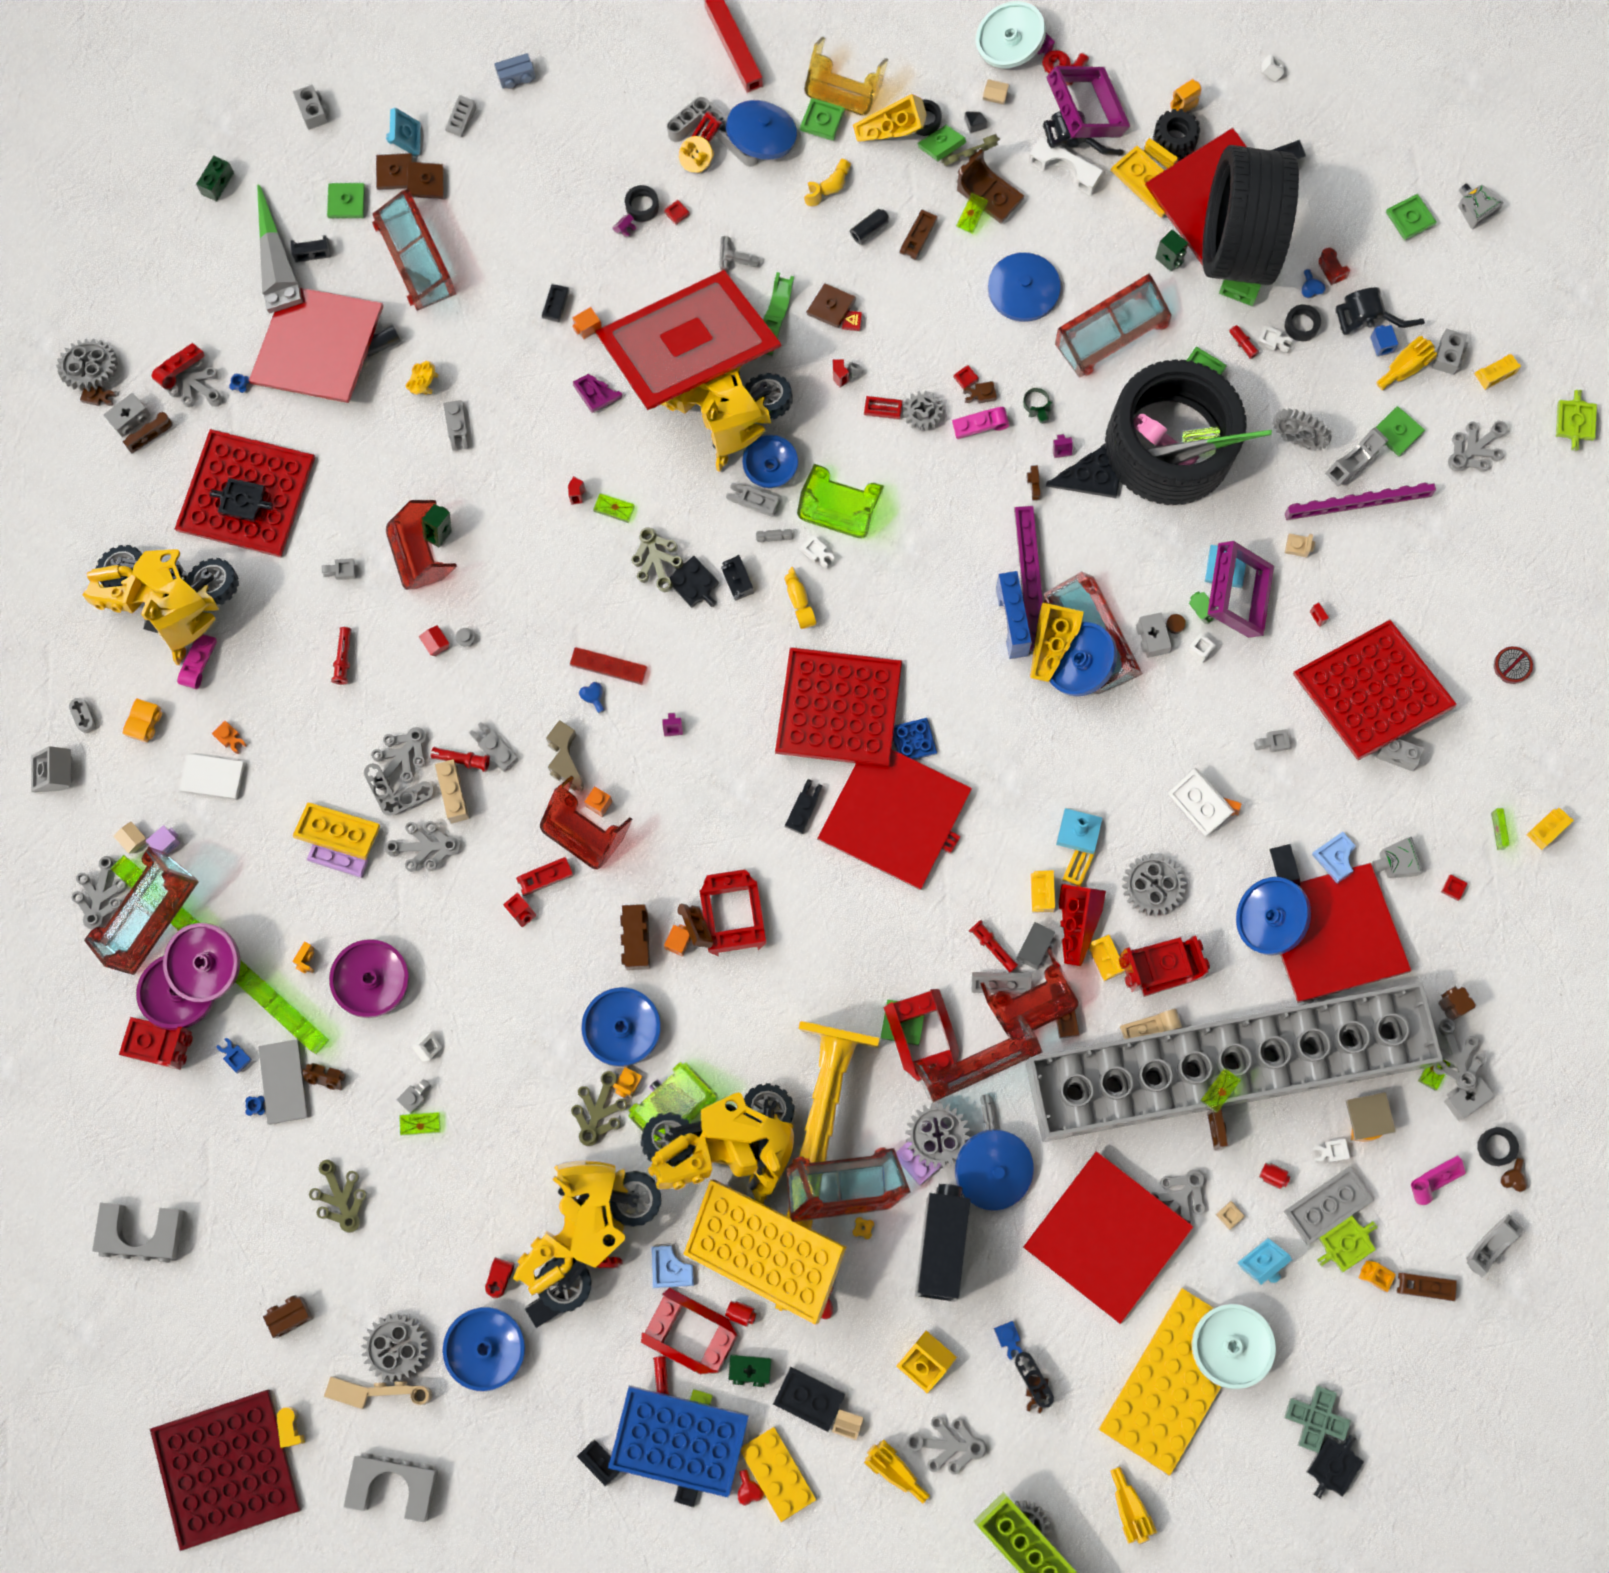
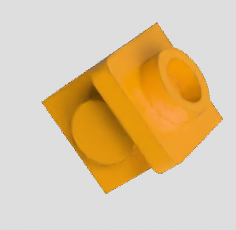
(304, 955)
(627, 1083)
(1377, 1275)

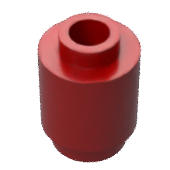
(1274, 1175)
(741, 1313)

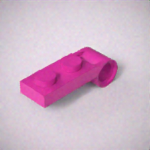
(982, 421)
(195, 662)
(1436, 1178)

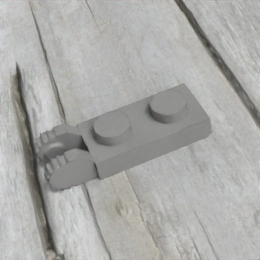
(456, 423)
(754, 499)
(494, 748)

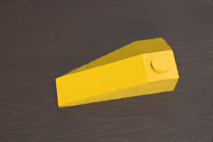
(893, 121)
(1053, 638)

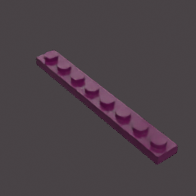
(1365, 500)
(1029, 567)

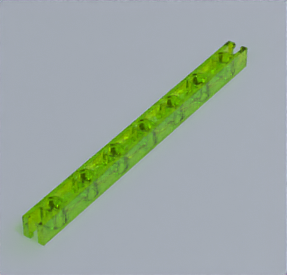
(247, 978)

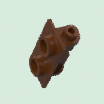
(315, 1074)

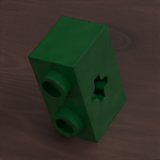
(215, 178)
(1171, 250)
(436, 525)
(739, 1363)

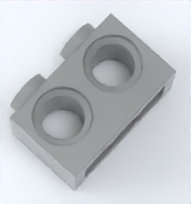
(311, 106)
(1447, 350)

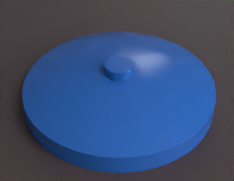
(761, 129)
(1024, 287)
(1086, 662)
(1273, 916)
(621, 1027)
(994, 1169)
(483, 1349)

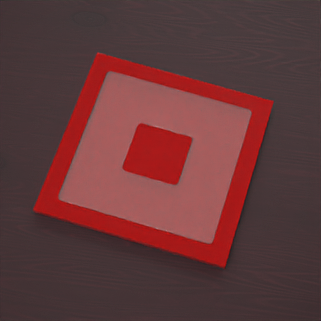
(687, 339)

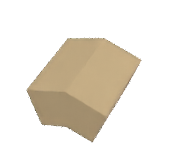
(995, 91)
(130, 838)
(847, 1424)

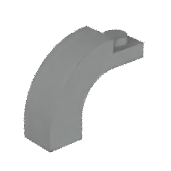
(1357, 458)
(1493, 1245)

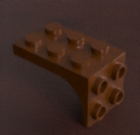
(981, 180)

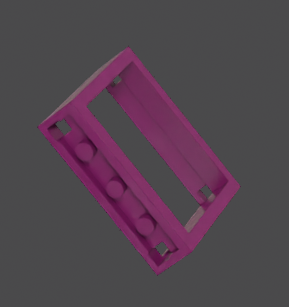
(1105, 92)
(1222, 587)

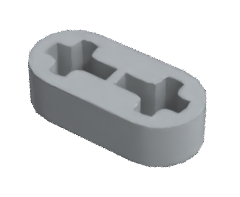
(86, 713)

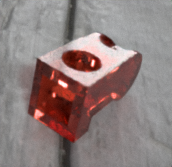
(1331, 266)

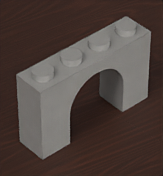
(110, 1238)
(420, 1482)

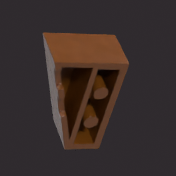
(635, 937)

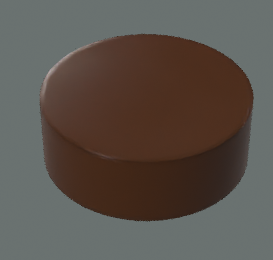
(1175, 623)

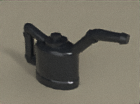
(1064, 137)
(1366, 309)

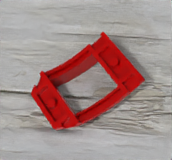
(736, 938)
(913, 1008)
(663, 1321)

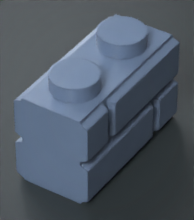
(515, 71)

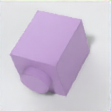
(164, 840)

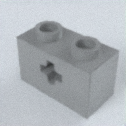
(128, 406)
(1156, 625)
(1401, 754)
(1461, 1107)

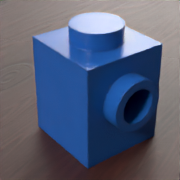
(1384, 340)

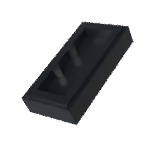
(555, 302)

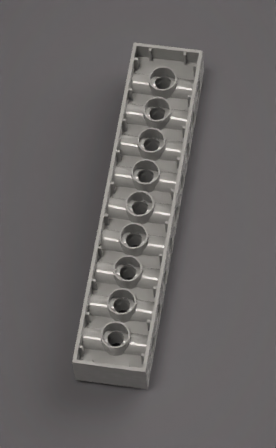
(1243, 1038)

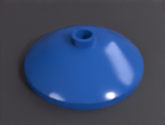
(770, 451)

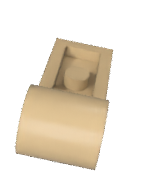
(1159, 1023)
(401, 1388)

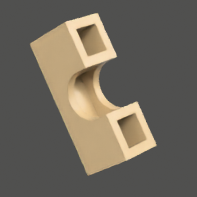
(451, 791)

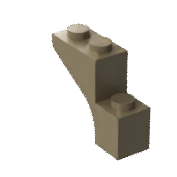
(562, 765)

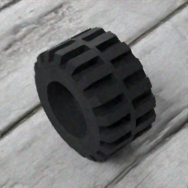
(1181, 122)

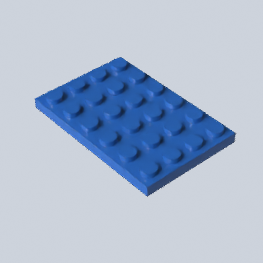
(678, 1441)

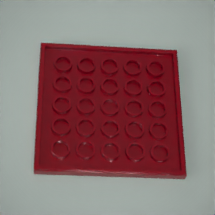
(224, 1470)

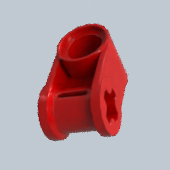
(499, 1273)

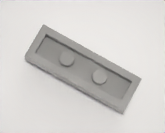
(1010, 982)

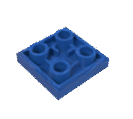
(914, 739)

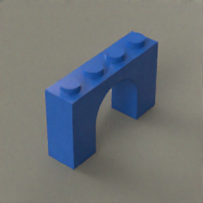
(1010, 596)

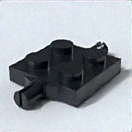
(241, 499)
(694, 582)
(1335, 1466)

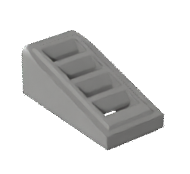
(465, 105)

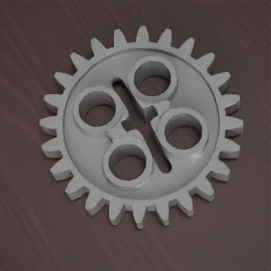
(87, 364)
(1302, 429)
(1166, 872)
(919, 1137)
(402, 1364)

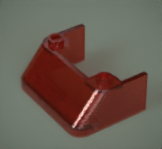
(411, 551)
(578, 833)
(1038, 1004)

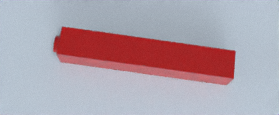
(734, 44)

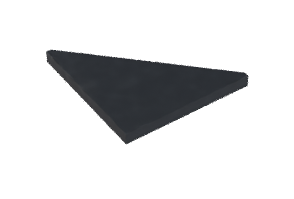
(1089, 476)

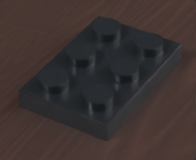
(809, 1399)

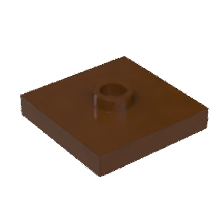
(392, 171)
(425, 179)
(831, 305)
(1217, 1129)

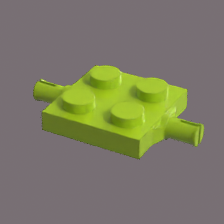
(1576, 420)
(1347, 1244)

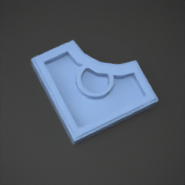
(1335, 857)
(668, 1270)

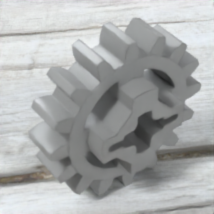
(928, 405)

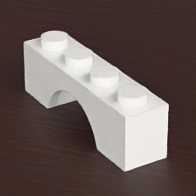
(1085, 174)

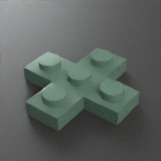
(1317, 1419)

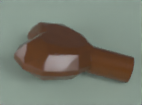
(1515, 1178)

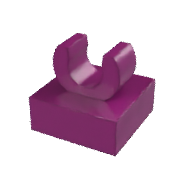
(1047, 45)
(623, 223)
(1062, 446)
(672, 725)

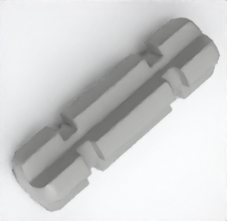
(725, 244)
(741, 258)
(774, 535)
(988, 1113)

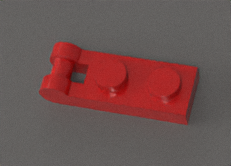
(544, 876)

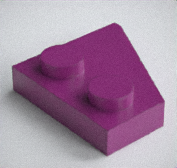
(595, 393)

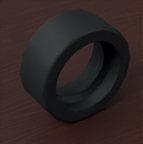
(931, 128)
(642, 190)
(1309, 311)
(1510, 1137)

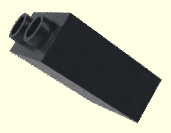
(943, 1244)

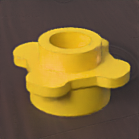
(868, 1227)

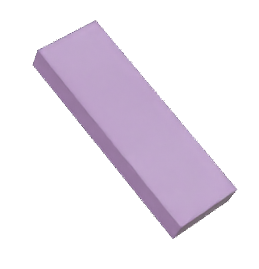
(337, 861)

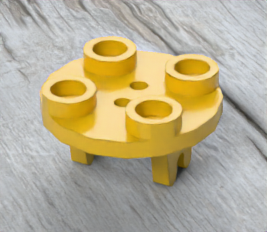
(702, 158)
(421, 378)

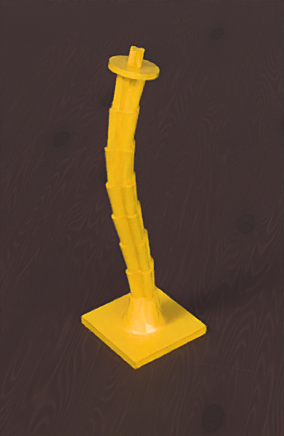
(834, 1058)

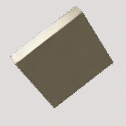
(1370, 1116)

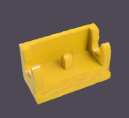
(1497, 371)
(1549, 828)
(1042, 891)
(1106, 957)

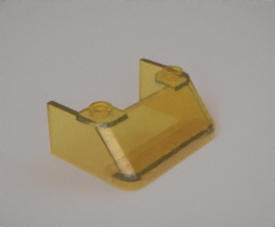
(839, 90)

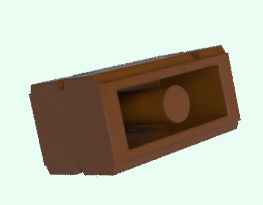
(1456, 1002)
(288, 1316)

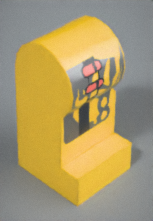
(287, 1427)

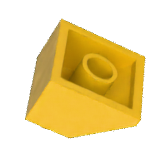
(926, 1361)

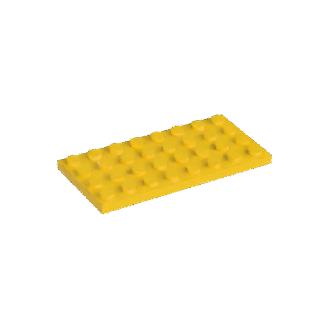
(765, 1251)
(1165, 1391)

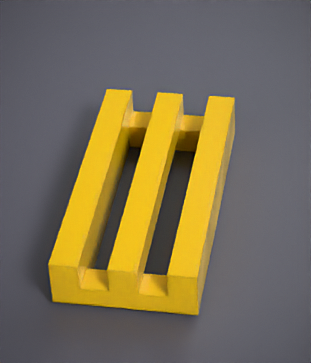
(1159, 153)
(1072, 880)

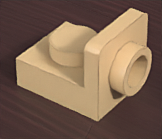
(1299, 545)

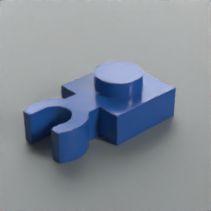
(235, 1057)
(1007, 1336)

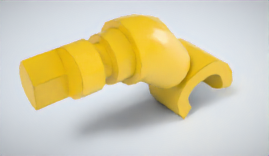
(829, 186)
(799, 600)

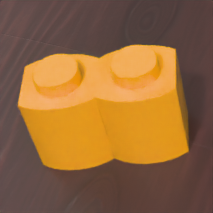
(1186, 96)
(142, 720)

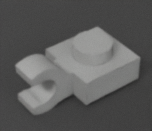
(342, 569)
(1275, 741)
(412, 1097)

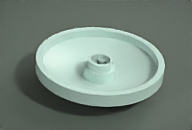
(1011, 34)
(1233, 1346)

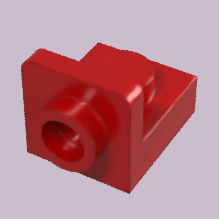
(519, 909)

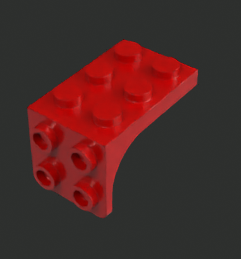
(1155, 964)
(1198, 964)
(156, 1045)

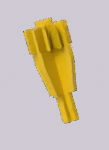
(1409, 361)
(883, 1460)
(1136, 1522)

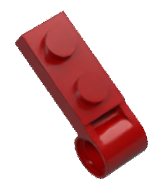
(166, 372)

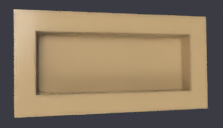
(346, 1392)

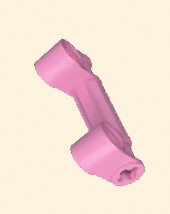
(1156, 434)

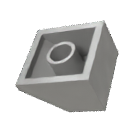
(51, 769)

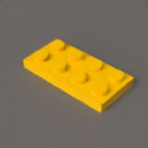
(1135, 171)
(336, 831)
(777, 1474)

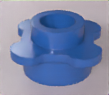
(239, 378)
(250, 1101)

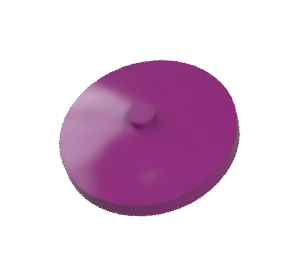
(201, 962)
(369, 978)
(162, 1005)

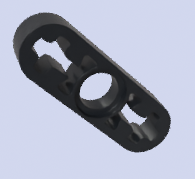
(1031, 1363)

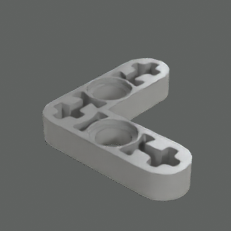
(389, 796)

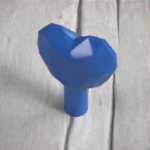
(1312, 286)
(593, 695)

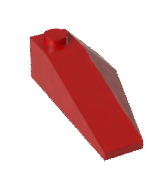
(1080, 915)

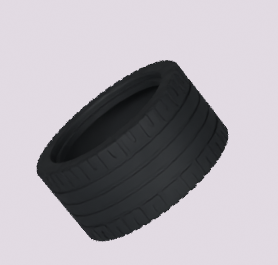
(1250, 215)
(1181, 383)

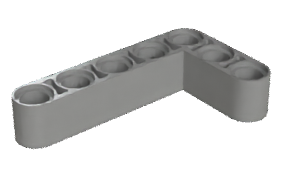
(695, 114)

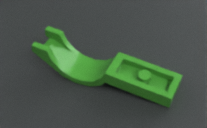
(778, 304)

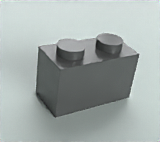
(1036, 945)

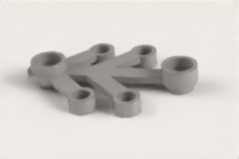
(189, 381)
(1475, 448)
(401, 754)
(424, 847)
(99, 895)
(1457, 1058)
(1180, 1198)
(950, 1445)

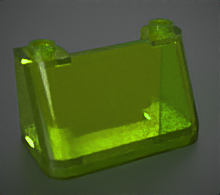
(838, 505)
(680, 1093)

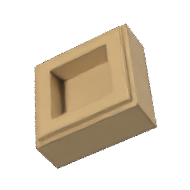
(1230, 1215)

